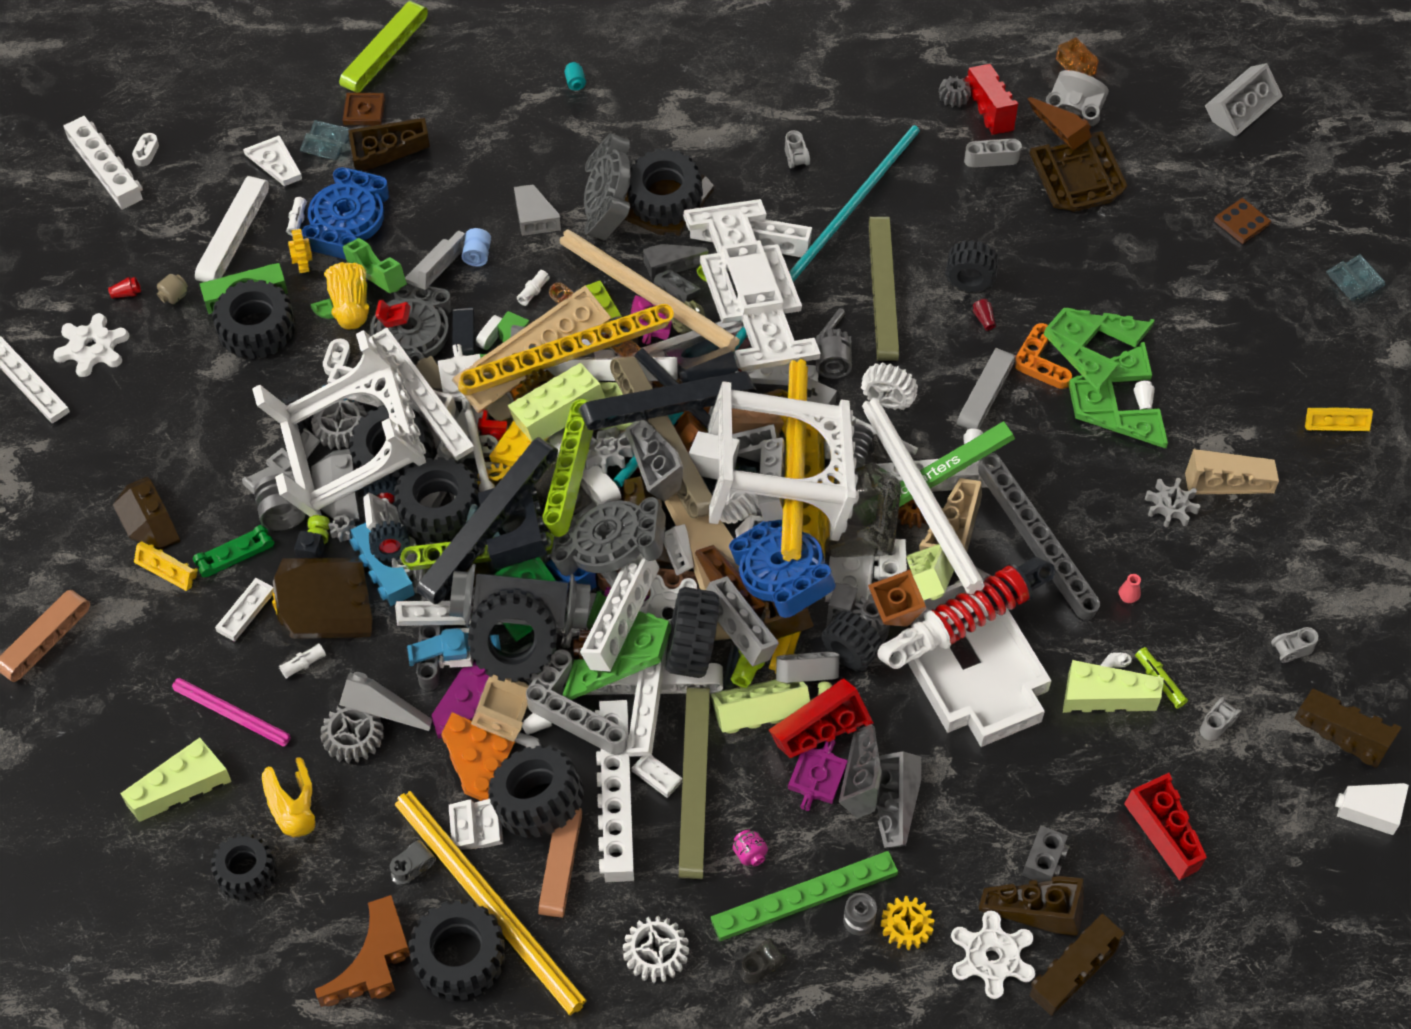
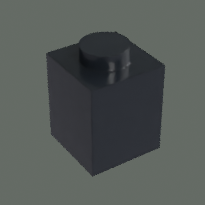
(309, 545)

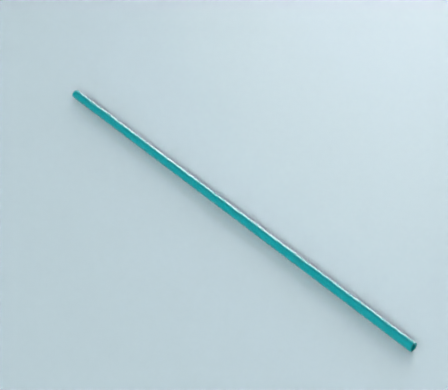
(808, 256)

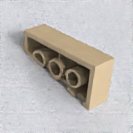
(1230, 473)
(960, 511)

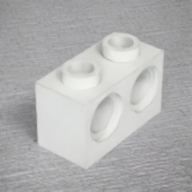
(891, 563)

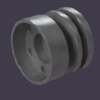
(273, 509)

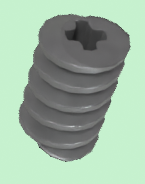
(862, 439)

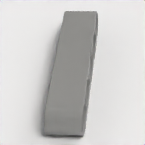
(986, 389)

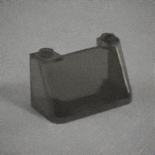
(873, 518)

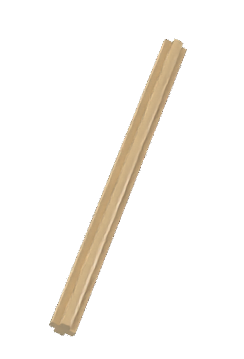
(648, 290)

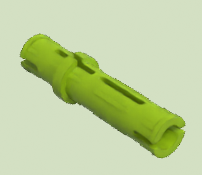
(1145, 657)

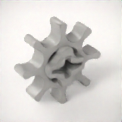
(608, 452)
(1164, 498)

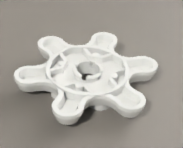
(89, 356)
(663, 597)
(992, 938)

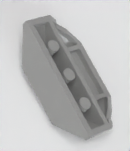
(330, 469)

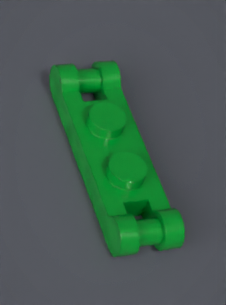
(233, 551)

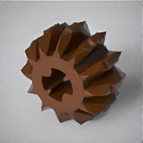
(910, 514)

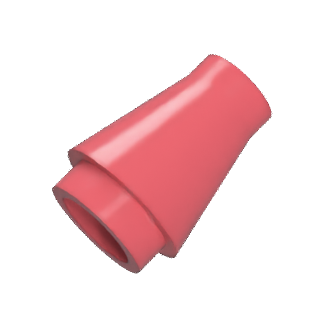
(1130, 589)

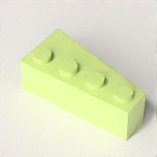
(931, 571)
(175, 781)

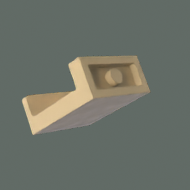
(501, 707)

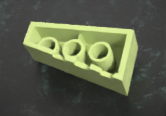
(1109, 689)

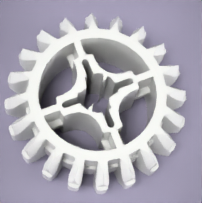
(890, 386)
(739, 506)
(646, 951)

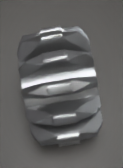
(954, 91)

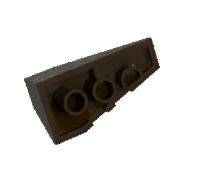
(1044, 905)

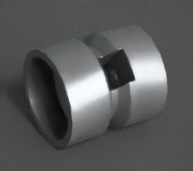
(859, 914)

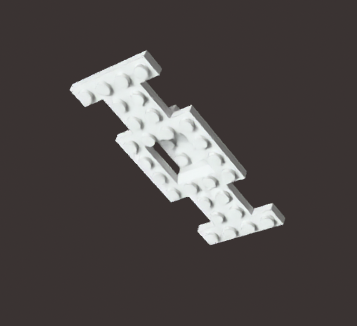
(761, 284)

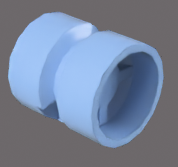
(476, 247)

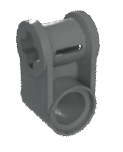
(411, 863)

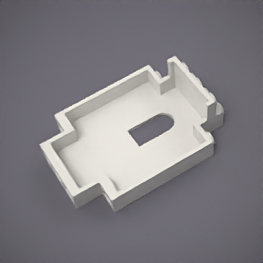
(993, 695)

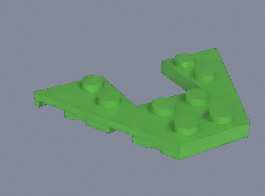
(1075, 328)
(1101, 406)
(640, 650)

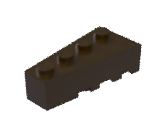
(387, 142)
(1077, 964)

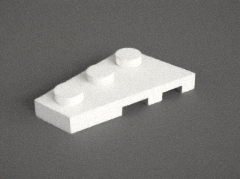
(275, 160)

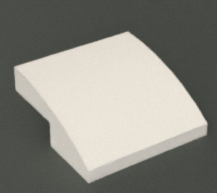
(474, 825)

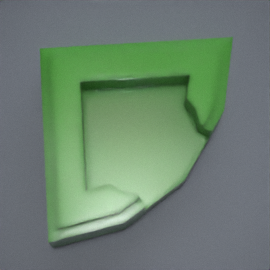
(323, 309)

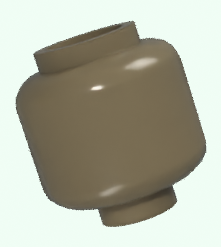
(172, 288)

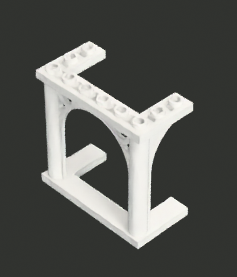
(828, 419)
(400, 430)

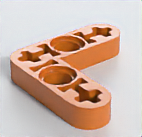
(1035, 361)

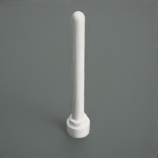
(485, 483)

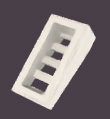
(677, 542)

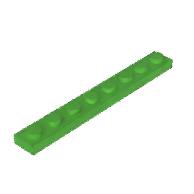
(803, 896)

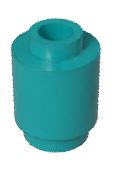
(575, 76)

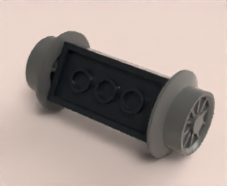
(553, 593)

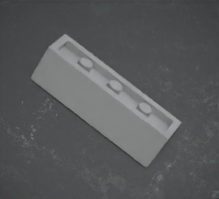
(436, 261)

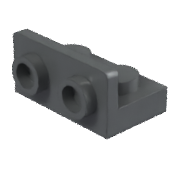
(676, 285)

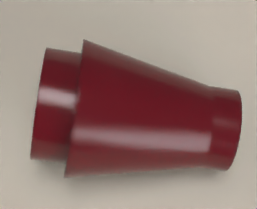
(984, 312)

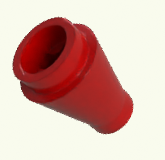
(125, 288)

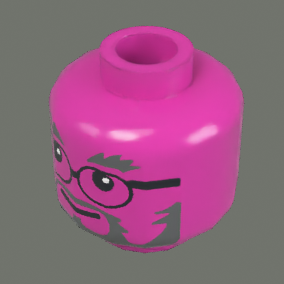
(750, 848)

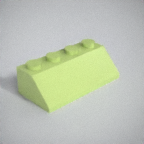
(758, 704)

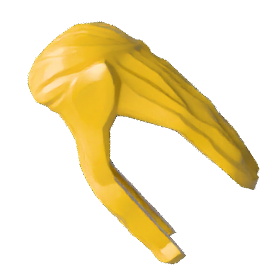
(348, 294)
(291, 815)

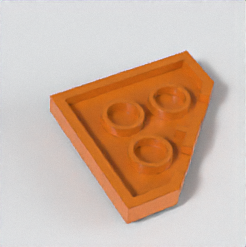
(474, 754)

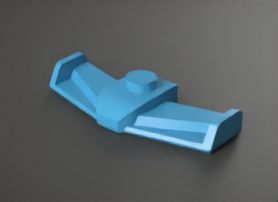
(451, 643)

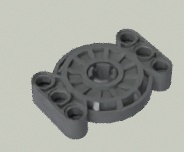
(607, 187)
(426, 315)
(611, 537)

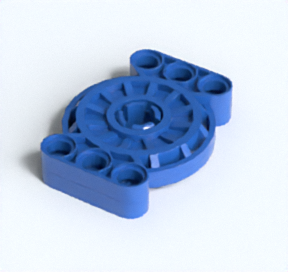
(345, 211)
(773, 579)

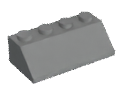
(1244, 99)

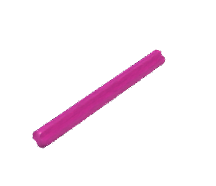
(231, 712)

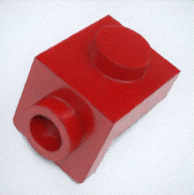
(392, 315)
(492, 427)

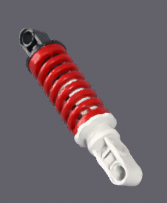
(950, 621)

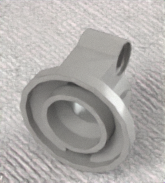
(1079, 94)

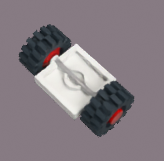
(387, 533)

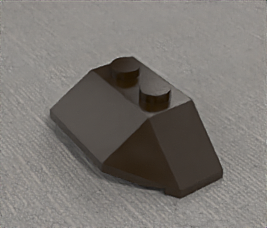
(145, 515)

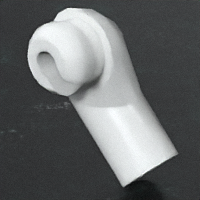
(1117, 660)

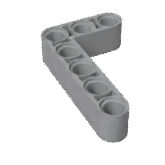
(569, 710)

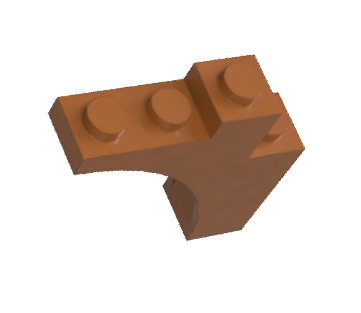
(369, 970)

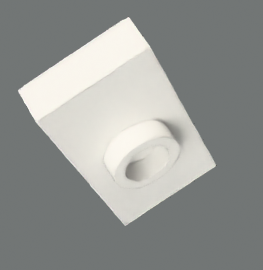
(657, 775)

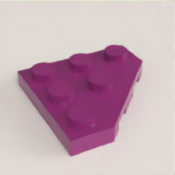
(461, 697)

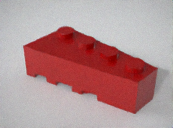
(992, 99)
(821, 720)
(1167, 825)

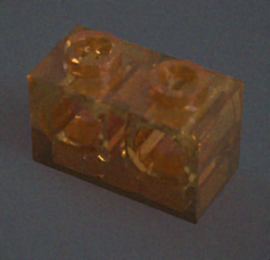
(1076, 57)

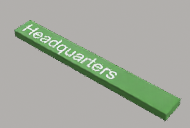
(962, 458)

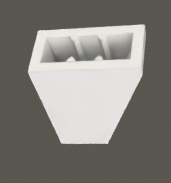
(1373, 805)

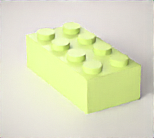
(548, 406)

